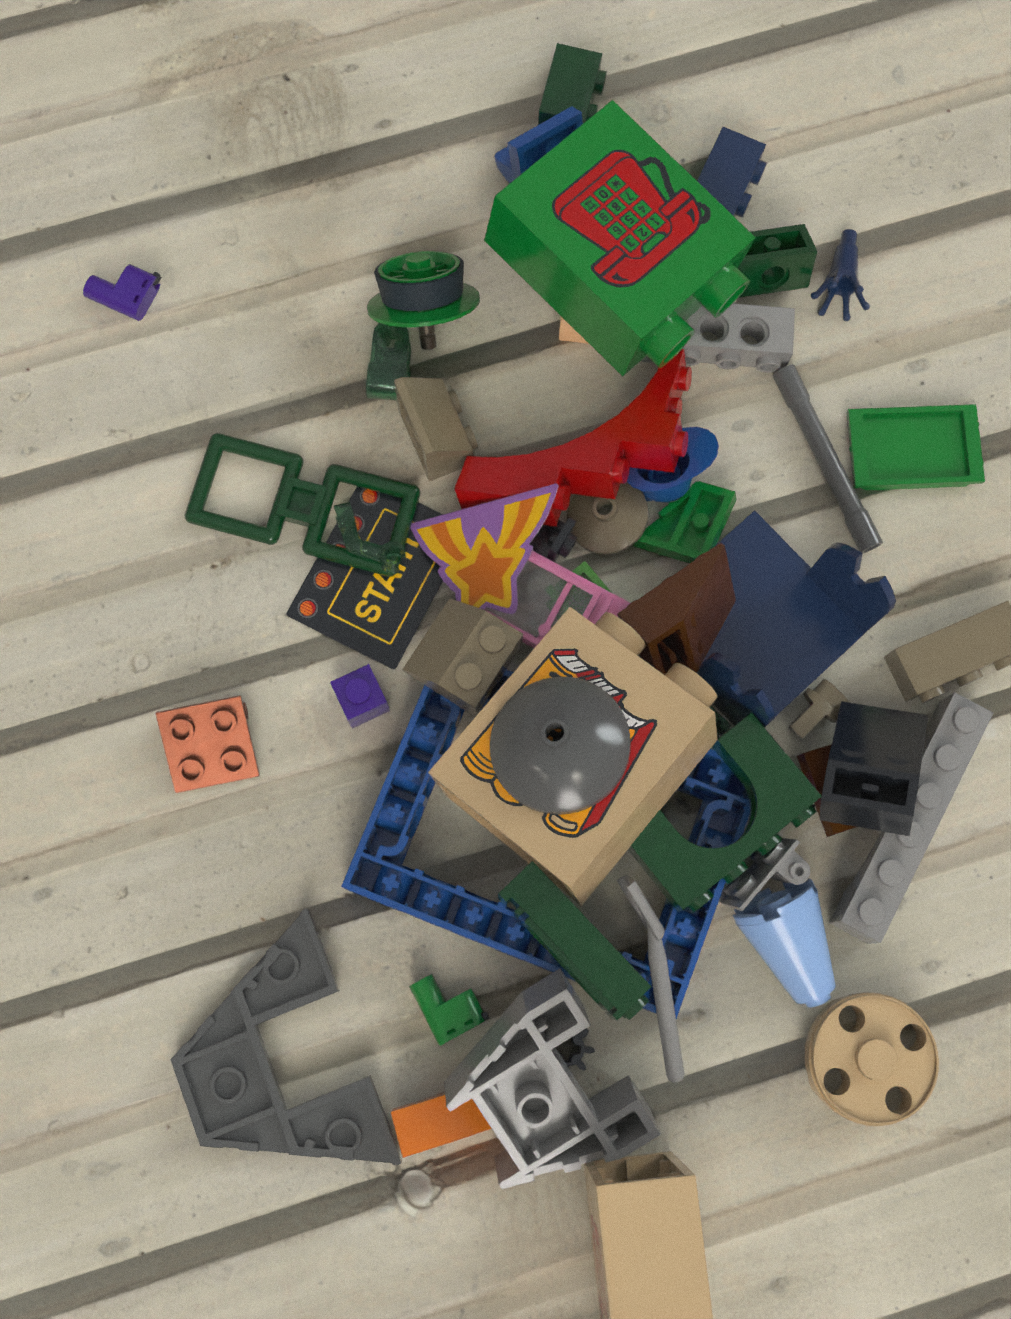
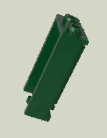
(576, 943)

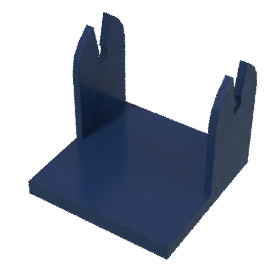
(786, 620)

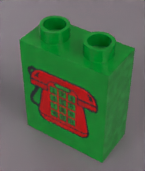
(620, 240)

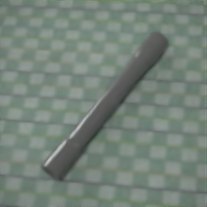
(855, 514)

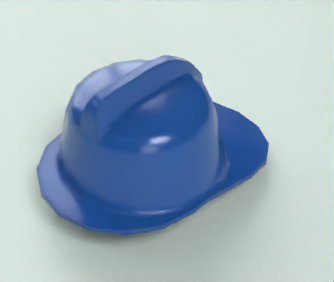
(670, 486)

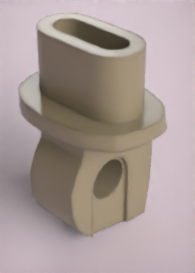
(823, 702)

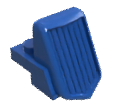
(535, 143)

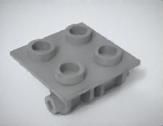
(779, 864)

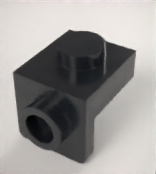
(555, 540)

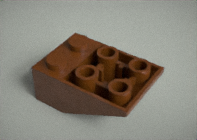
(684, 612)

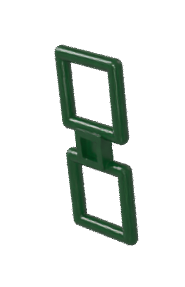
(298, 501)

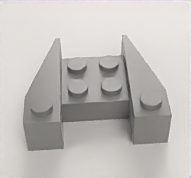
(534, 1096)

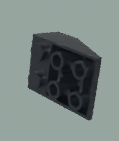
(874, 768)

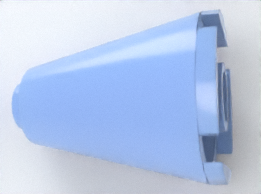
(791, 940)

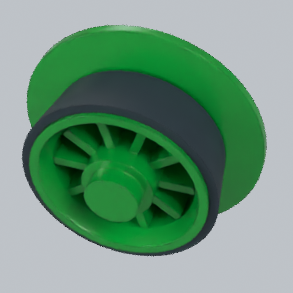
(422, 292)

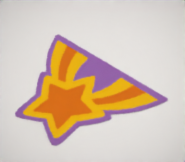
(486, 546)

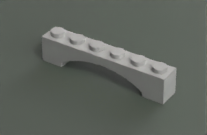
(892, 862)

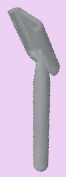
(660, 979)

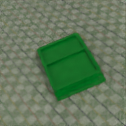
(915, 447)

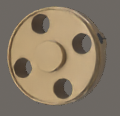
(871, 1059)

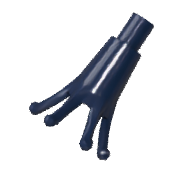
(843, 276)

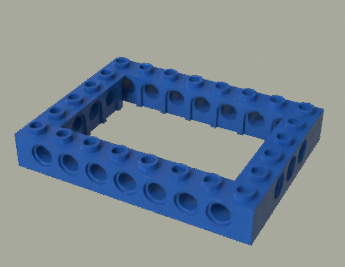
(381, 877)

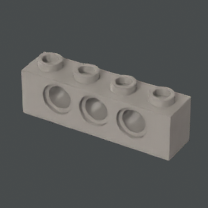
(768, 325)

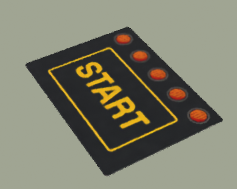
(365, 608)

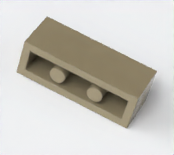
(953, 654)

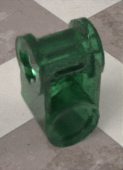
(387, 363)

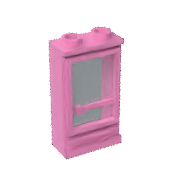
(546, 594)

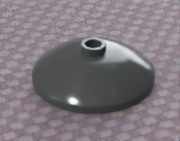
(566, 772)

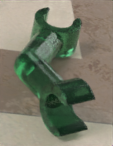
(362, 548)

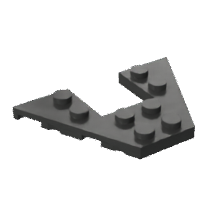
(233, 1083)

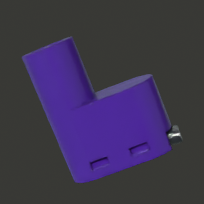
(129, 296)

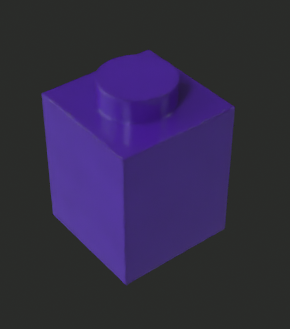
(360, 696)

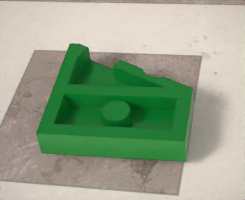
(690, 523)

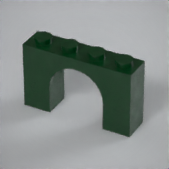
(776, 797)

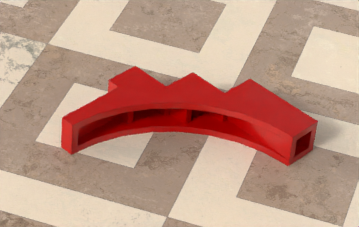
(595, 464)

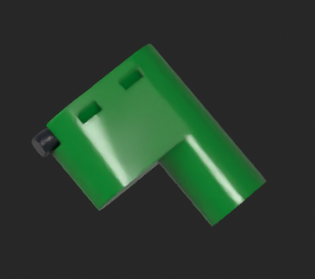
(448, 1017)

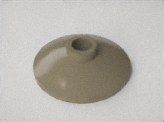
(612, 531)

